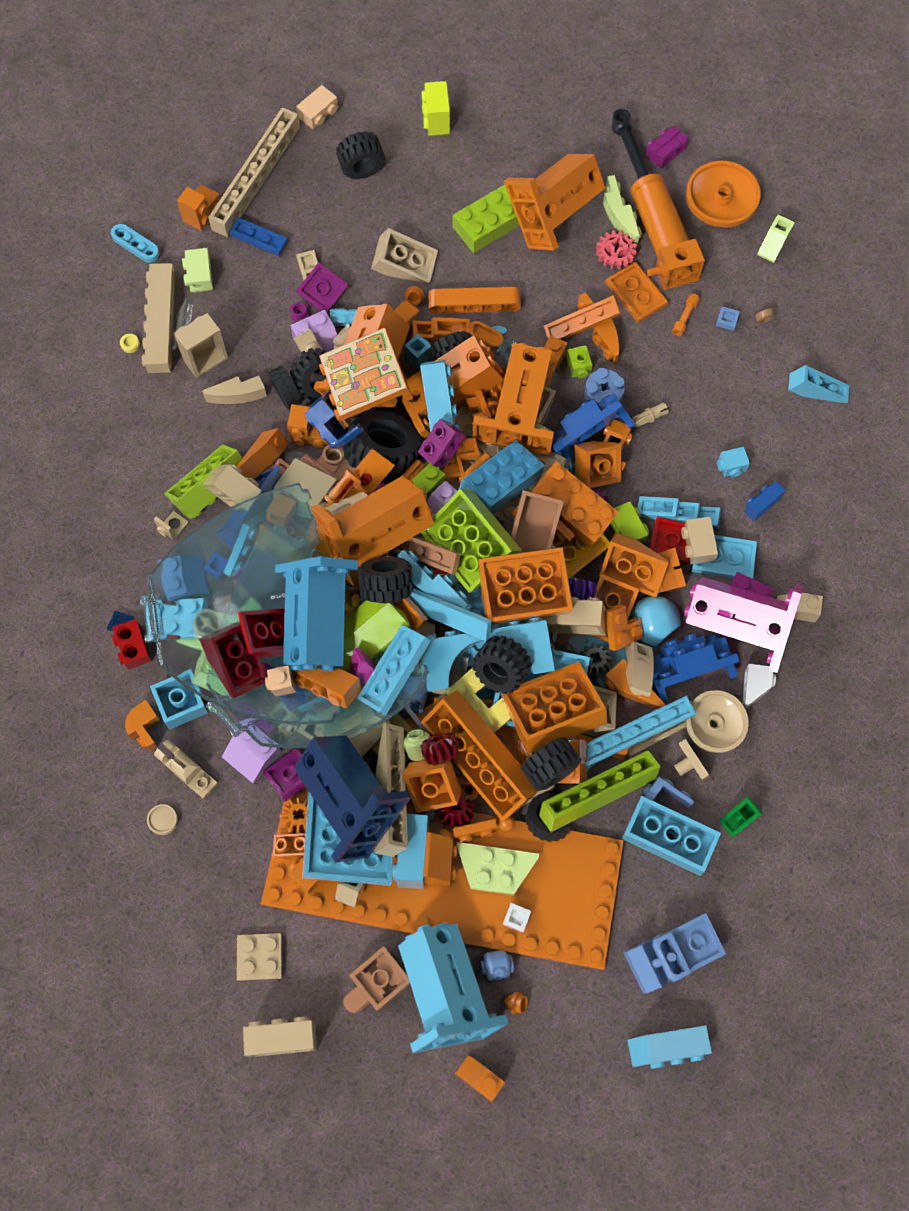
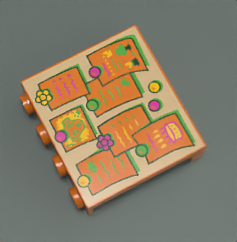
(363, 374)

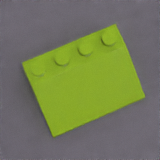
(473, 531)

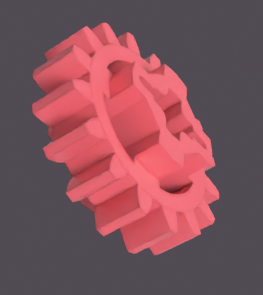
(606, 249)

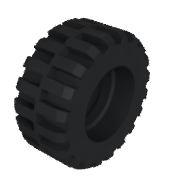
(384, 429)

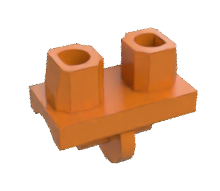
(478, 403)

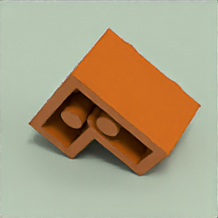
(197, 206)
(301, 431)

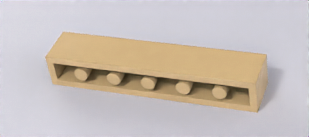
(159, 318)

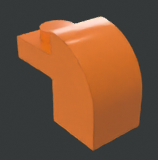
(139, 721)

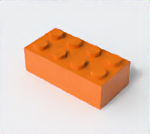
(582, 508)

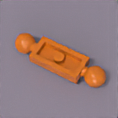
(483, 829)

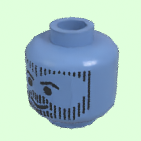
(497, 965)

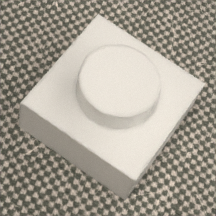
(516, 917)

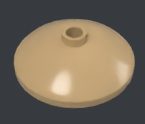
(728, 715)

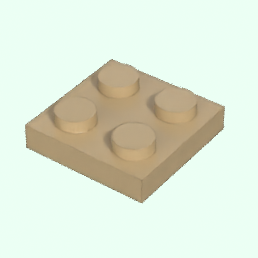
(259, 957)

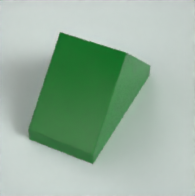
(740, 817)

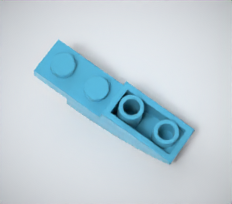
(438, 587)

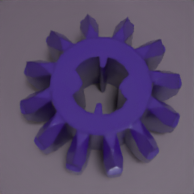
(582, 588)

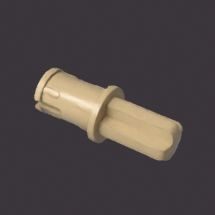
(650, 415)

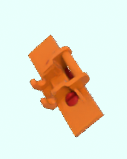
(363, 479)

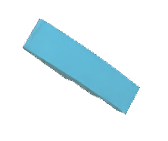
(674, 510)

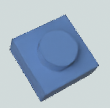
(727, 318)

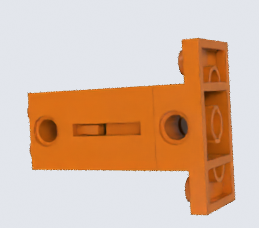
(553, 197)
(368, 320)
(471, 370)
(519, 403)
(375, 523)

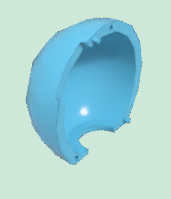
(658, 618)

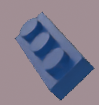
(258, 237)

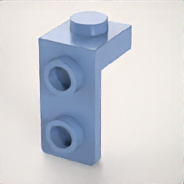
(667, 786)

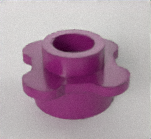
(295, 308)

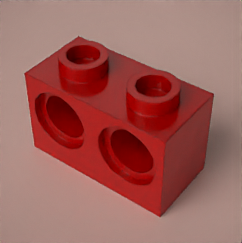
(134, 643)

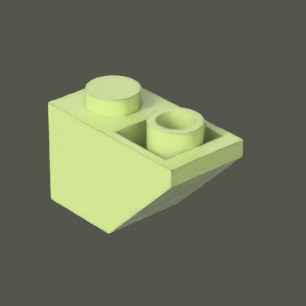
(776, 238)

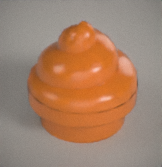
(414, 295)
(516, 1003)

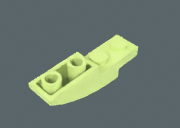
(620, 214)

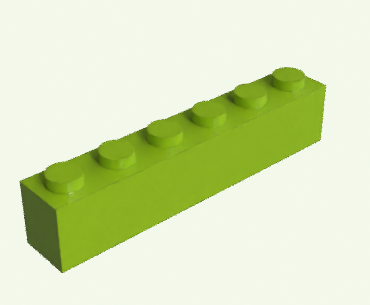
(599, 791)

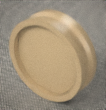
(162, 819)

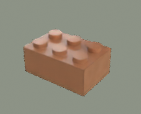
(535, 522)

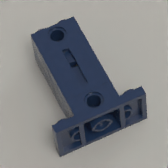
(348, 795)

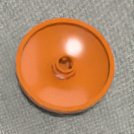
(723, 194)

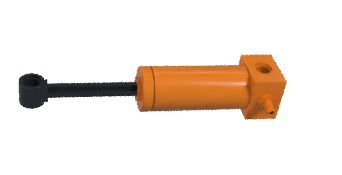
(677, 256)

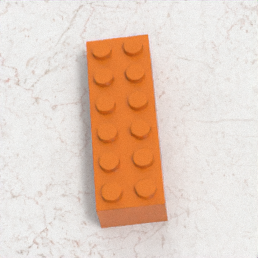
(481, 755)

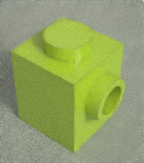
(579, 362)

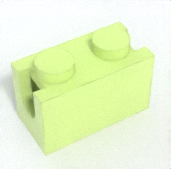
(198, 270)

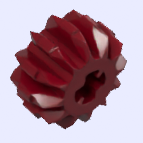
(439, 748)
(457, 814)

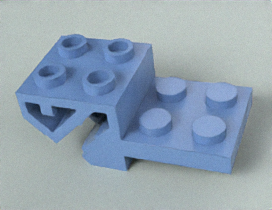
(674, 953)

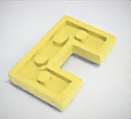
(469, 686)

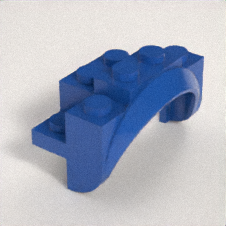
(586, 422)
(690, 659)

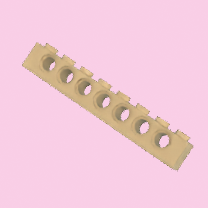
(254, 172)

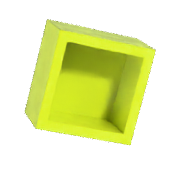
(436, 108)

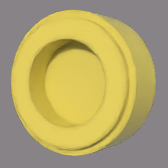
(130, 343)

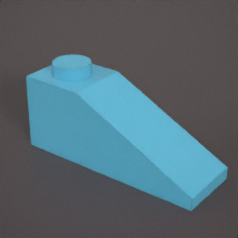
(817, 385)

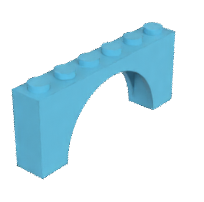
(444, 650)

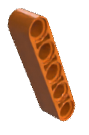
(474, 299)

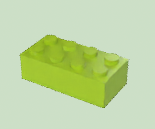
(486, 219)

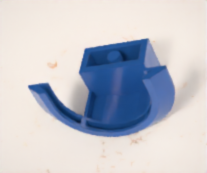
(322, 415)

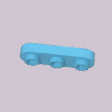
(130, 238)

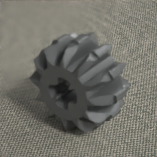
(603, 660)

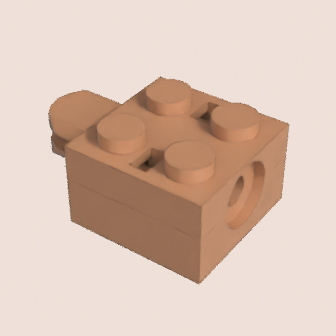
(377, 984)

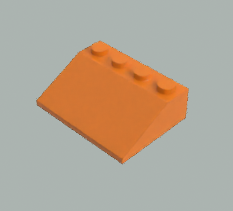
(524, 586)
(555, 707)

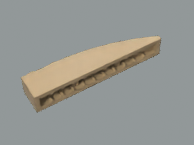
(390, 776)

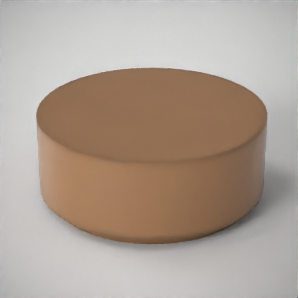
(765, 316)

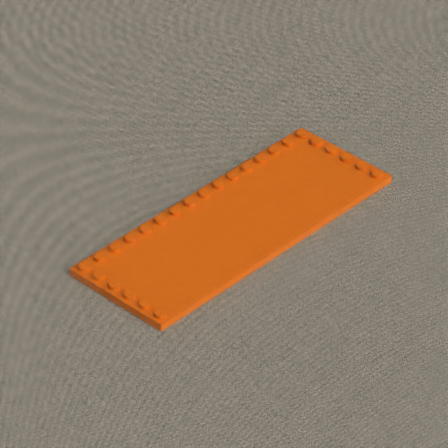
(565, 890)

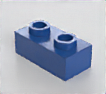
(759, 505)

